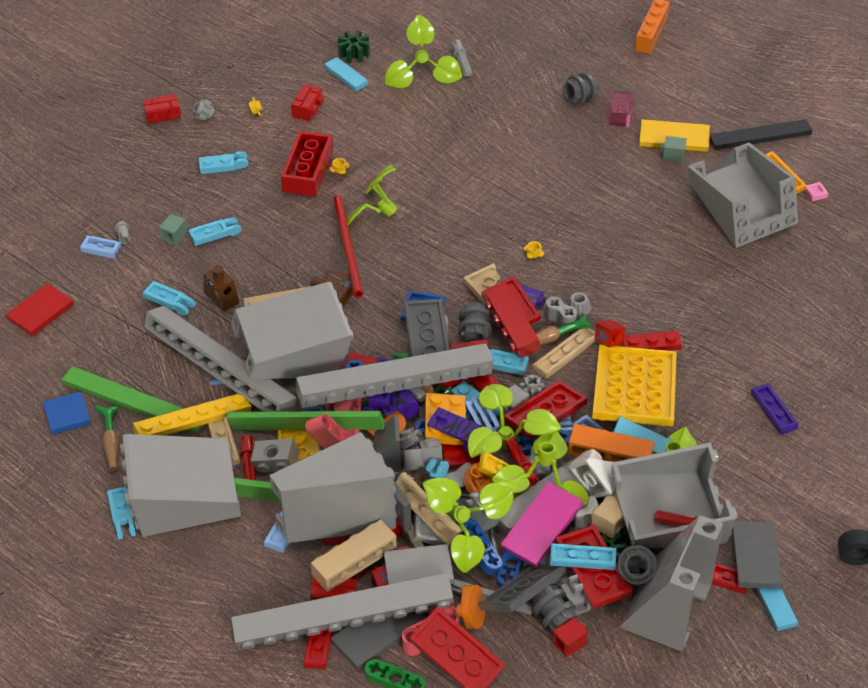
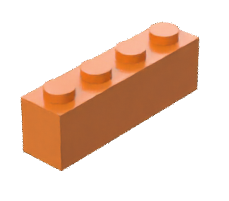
(652, 26)
(609, 445)

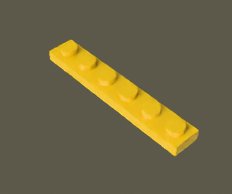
(192, 416)

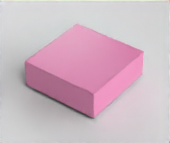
(816, 191)

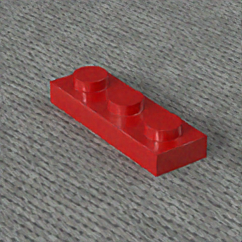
(658, 341)

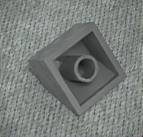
(388, 444)

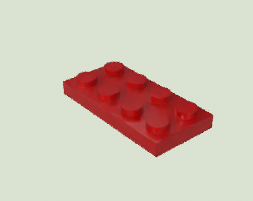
(557, 399)
(599, 585)
(456, 651)

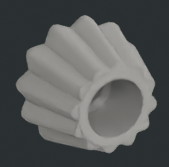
(581, 303)

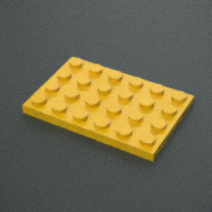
(635, 385)

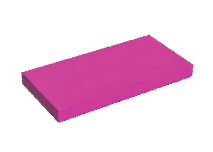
(541, 524)

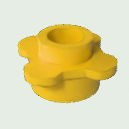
(255, 106)
(339, 166)
(533, 250)

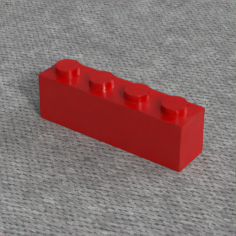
(512, 320)

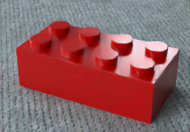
(307, 163)

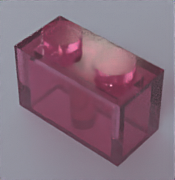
(621, 108)

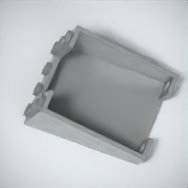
(747, 197)
(294, 333)
(178, 481)
(674, 483)
(335, 492)
(682, 573)

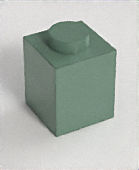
(674, 149)
(173, 229)

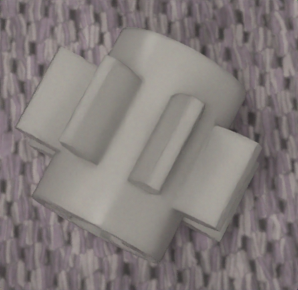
(203, 109)
(532, 385)
(411, 439)
(636, 563)

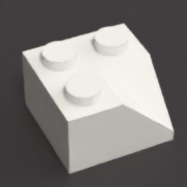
(593, 473)

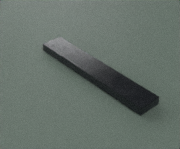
(760, 134)

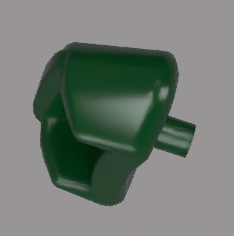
(443, 390)

